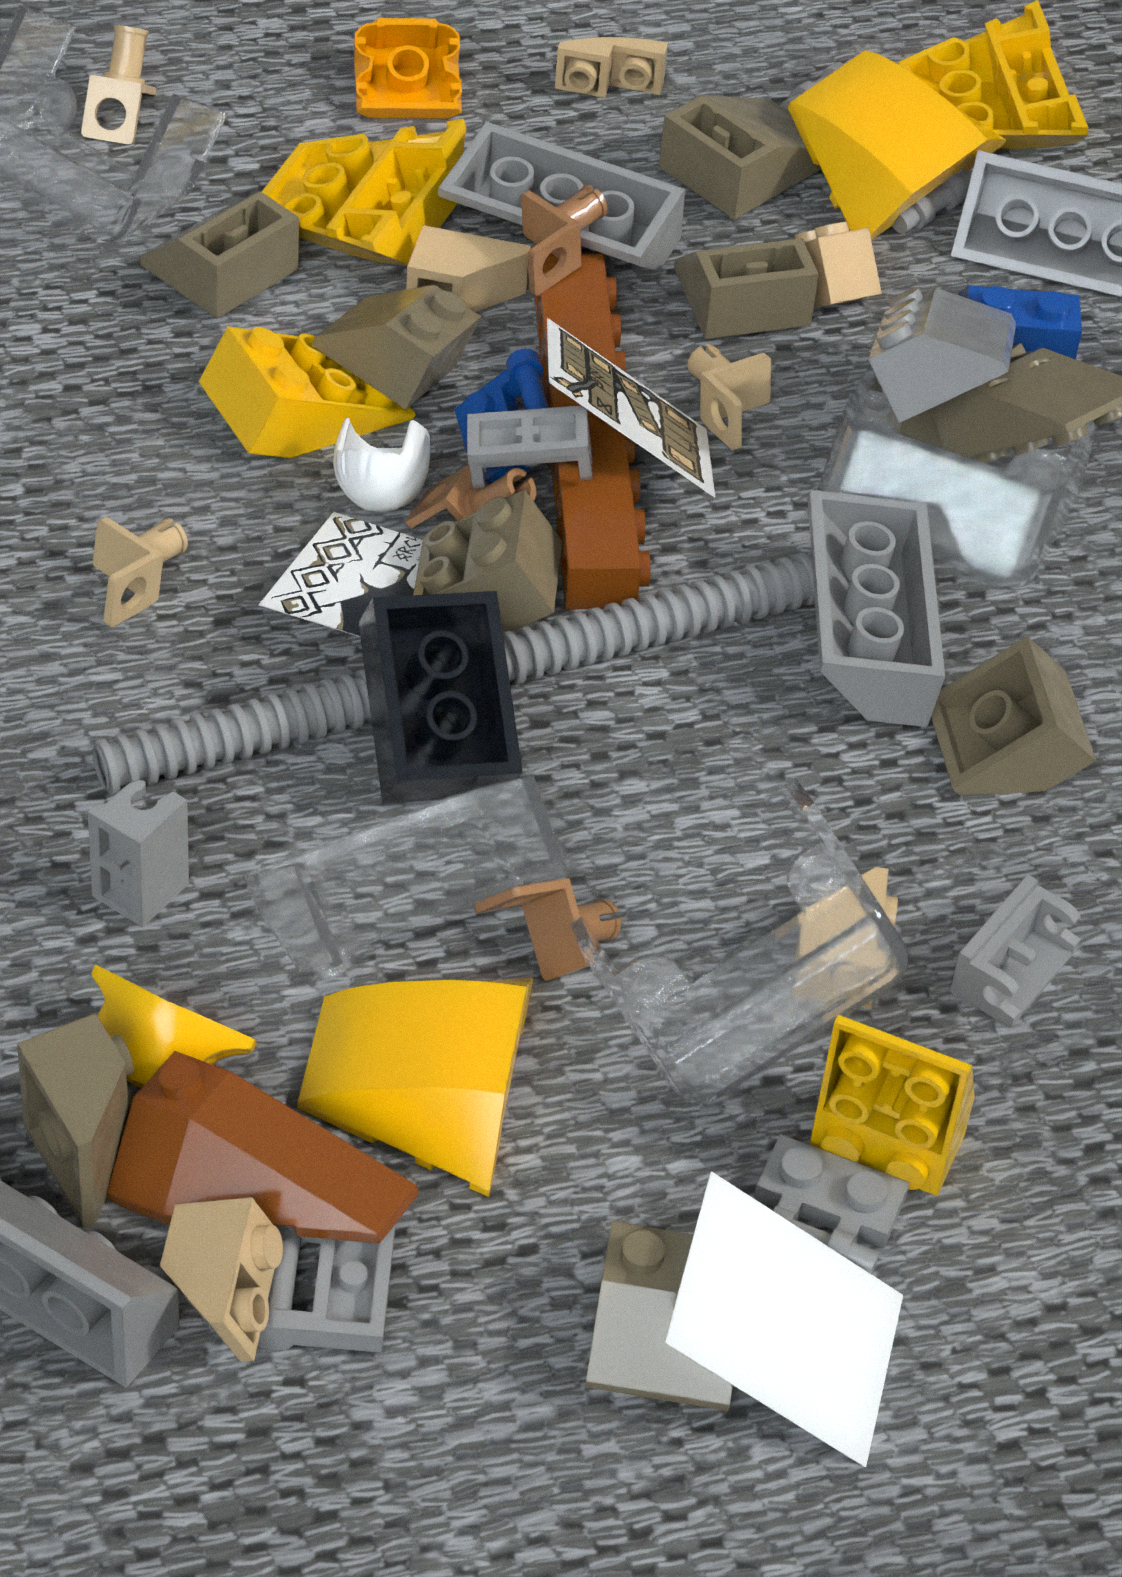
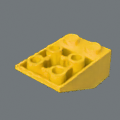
(289, 395)
(892, 1105)

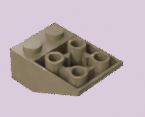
(734, 151)
(1034, 401)

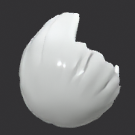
(381, 477)

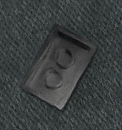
(438, 694)

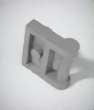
(347, 1296)

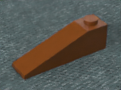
(217, 1137)

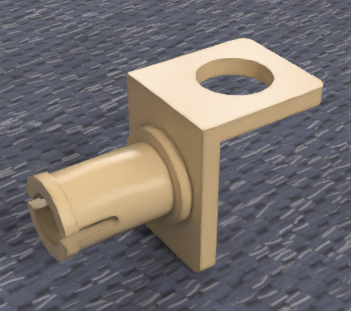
(121, 83)
(729, 390)
(134, 564)

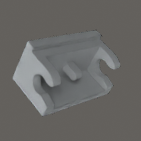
(528, 440)
(138, 854)
(1016, 952)

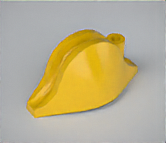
(158, 1028)

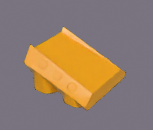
(407, 69)

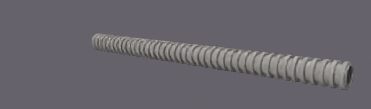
(528, 653)

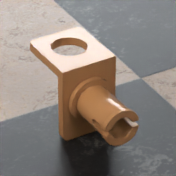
(558, 232)
(461, 499)
(548, 913)

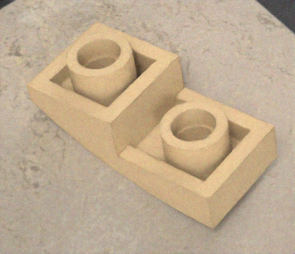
(602, 62)

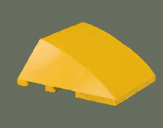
(1006, 82)
(884, 139)
(367, 193)
(420, 1068)

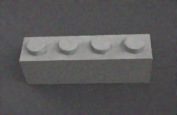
(503, 164)
(1043, 223)
(938, 348)
(876, 604)
(81, 1289)

